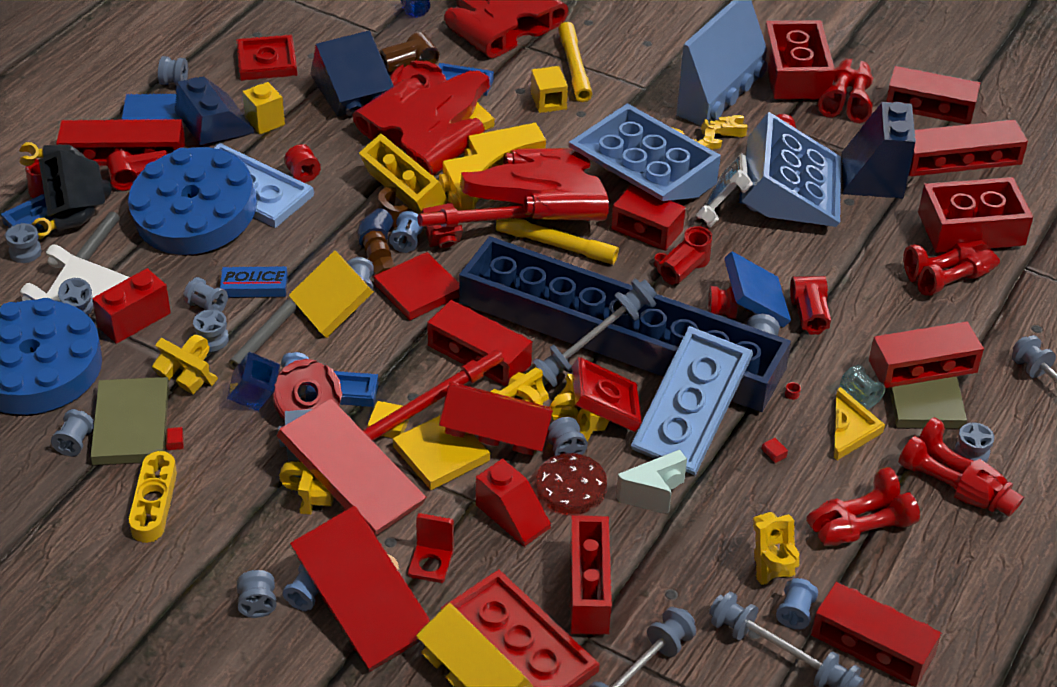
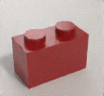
(648, 218)
(131, 305)

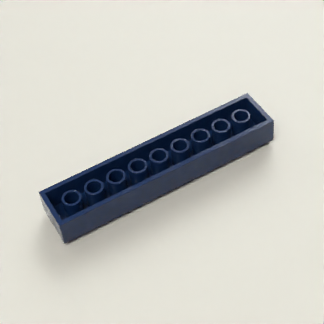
(574, 301)

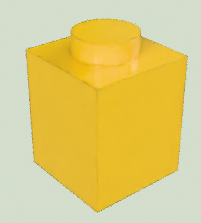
(549, 89)
(263, 107)

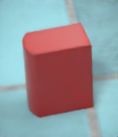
(174, 438)
(774, 450)

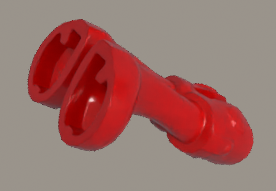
(859, 104)
(969, 258)
(837, 519)

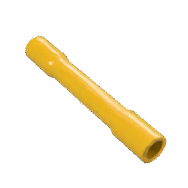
(579, 79)
(590, 248)

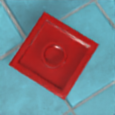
(266, 57)
(417, 285)
(606, 394)

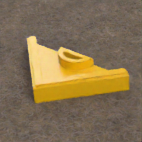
(853, 425)

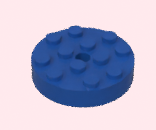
(211, 215)
(63, 356)

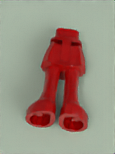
(973, 480)

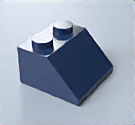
(209, 111)

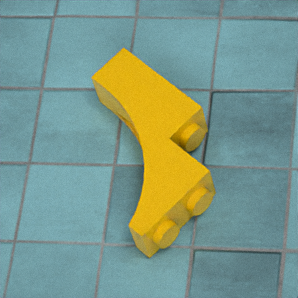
(485, 152)

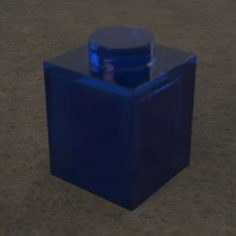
(253, 381)

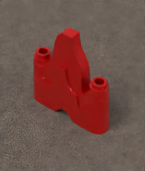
(497, 24)
(429, 121)
(546, 183)

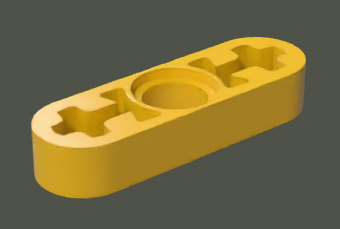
(157, 508)

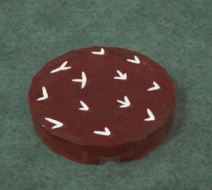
(571, 483)

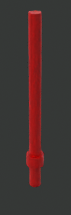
(451, 217)
(469, 374)

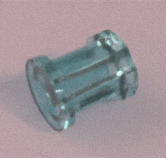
(870, 386)

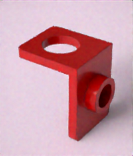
(434, 540)

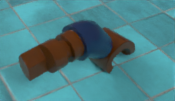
(375, 227)

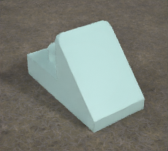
(651, 483)

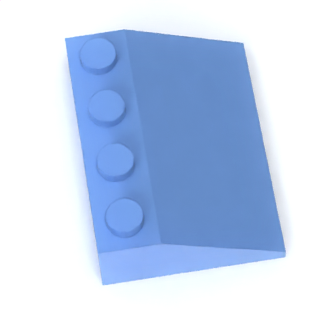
(721, 63)
(650, 155)
(792, 175)

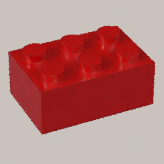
(798, 59)
(975, 211)

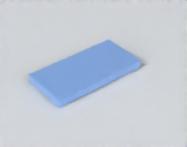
(276, 192)
(692, 398)

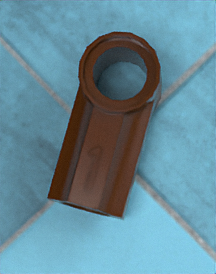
(416, 48)

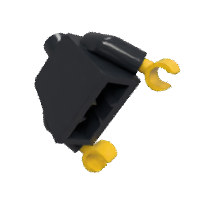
(69, 184)

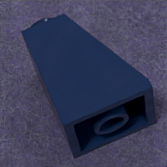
(349, 72)
(880, 153)

